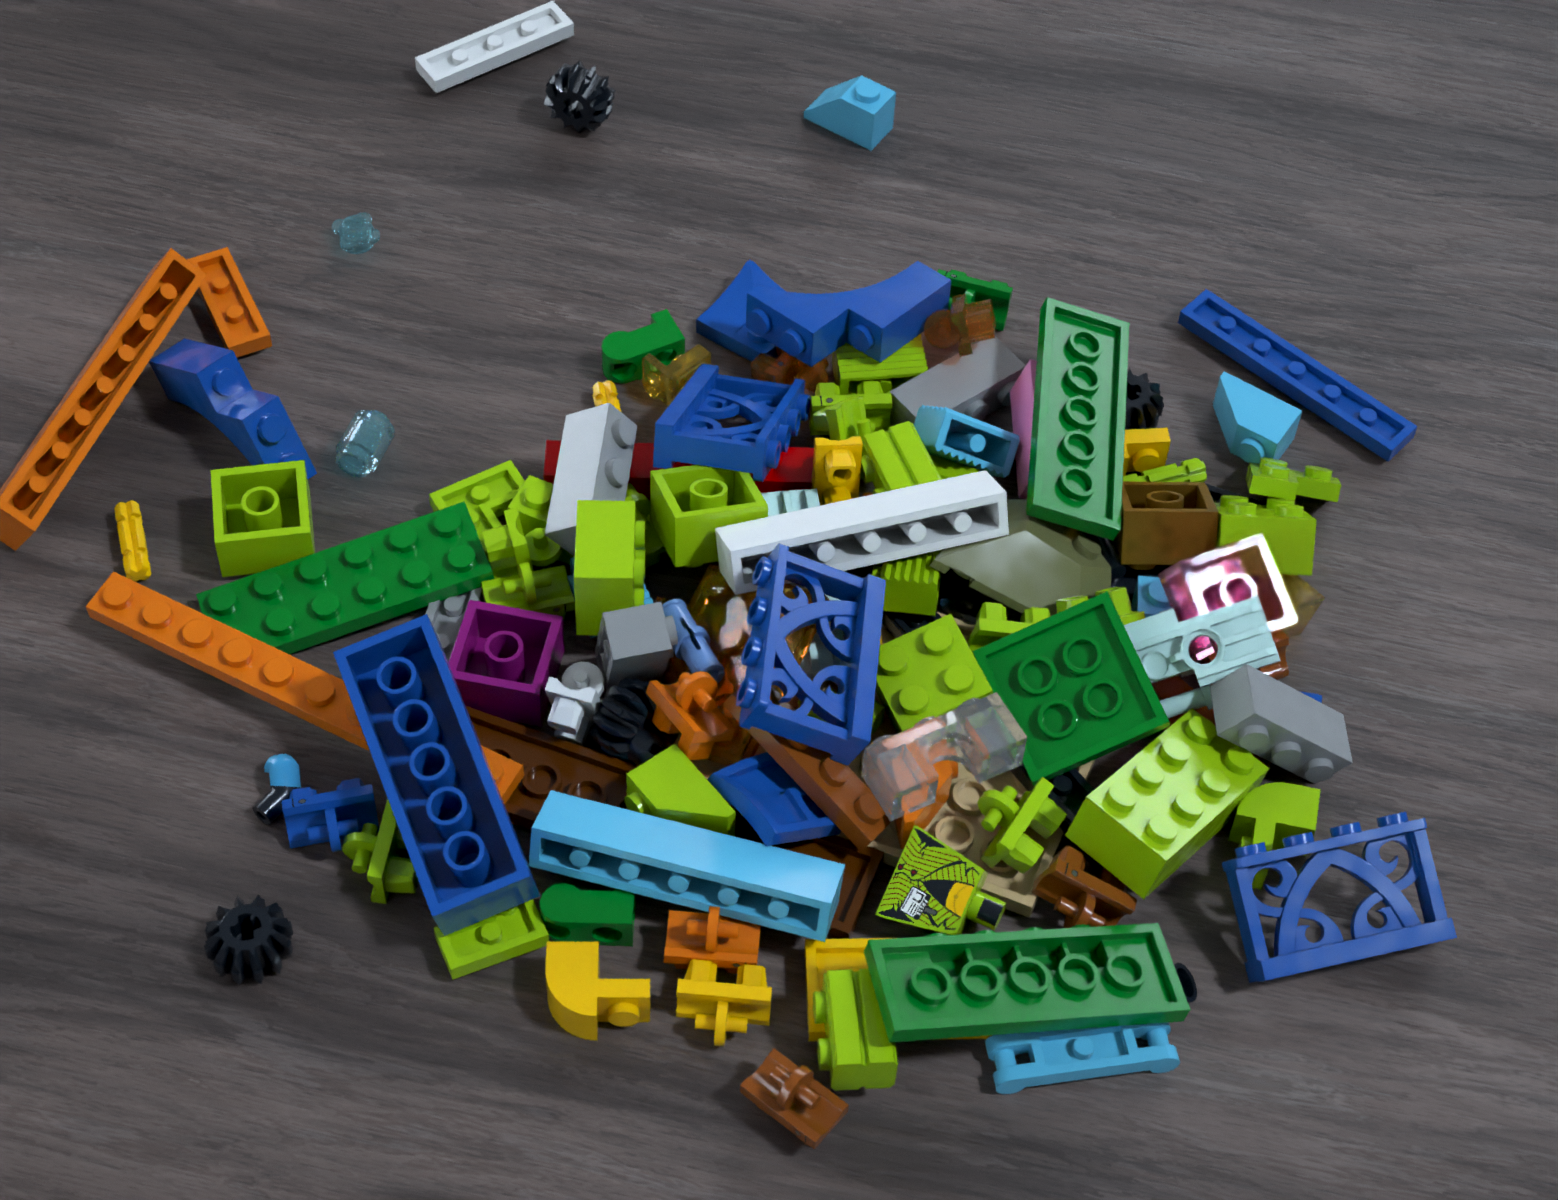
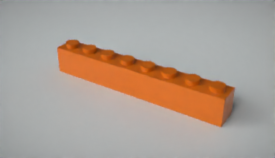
(95, 397)

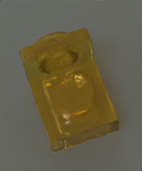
(667, 381)

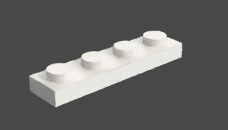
(494, 46)

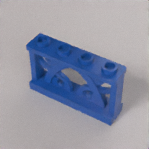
(692, 435)
(855, 613)
(1291, 948)

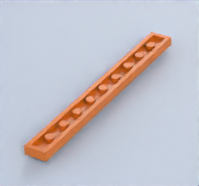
(247, 663)

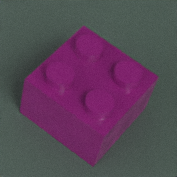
(506, 660)

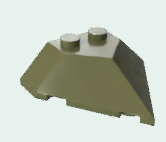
(1031, 564)

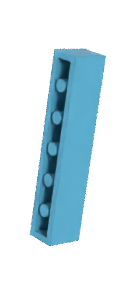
(686, 865)

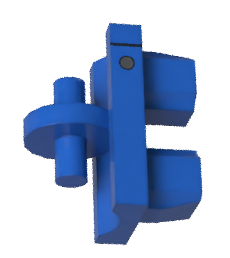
(328, 815)

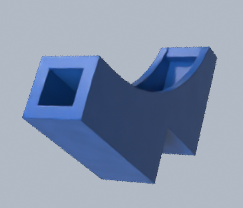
(868, 318)
(218, 389)

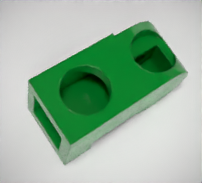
(659, 338)
(588, 915)

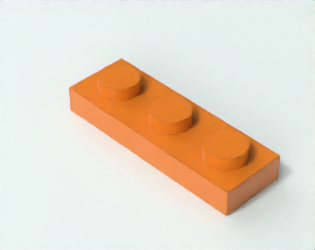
(231, 304)

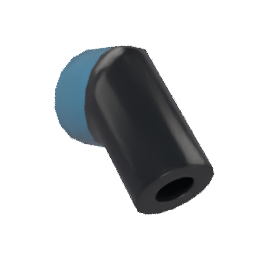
(284, 777)

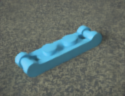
(1079, 1054)

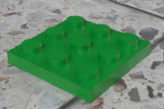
(1073, 687)

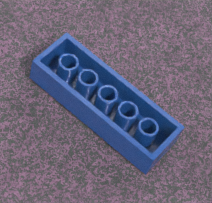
(436, 775)

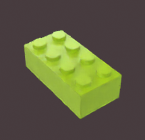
(1165, 803)

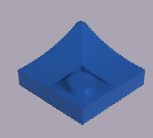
(726, 318)
(771, 801)

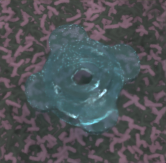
(356, 233)

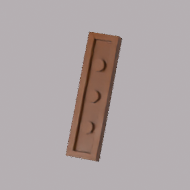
(825, 781)

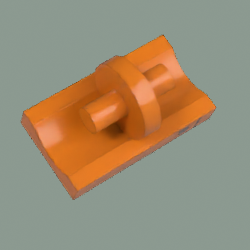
(690, 710)
(710, 938)

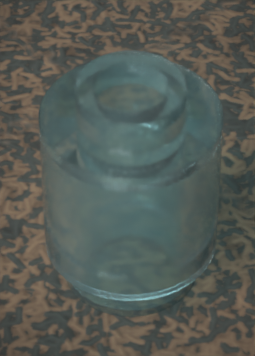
(364, 443)

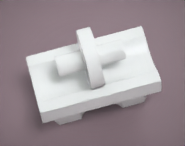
(575, 701)

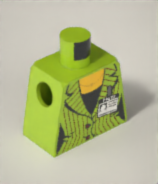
(938, 889)

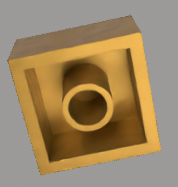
(1165, 523)

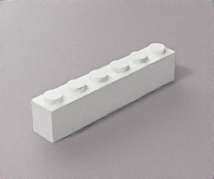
(870, 527)

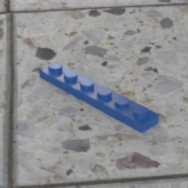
(1297, 375)

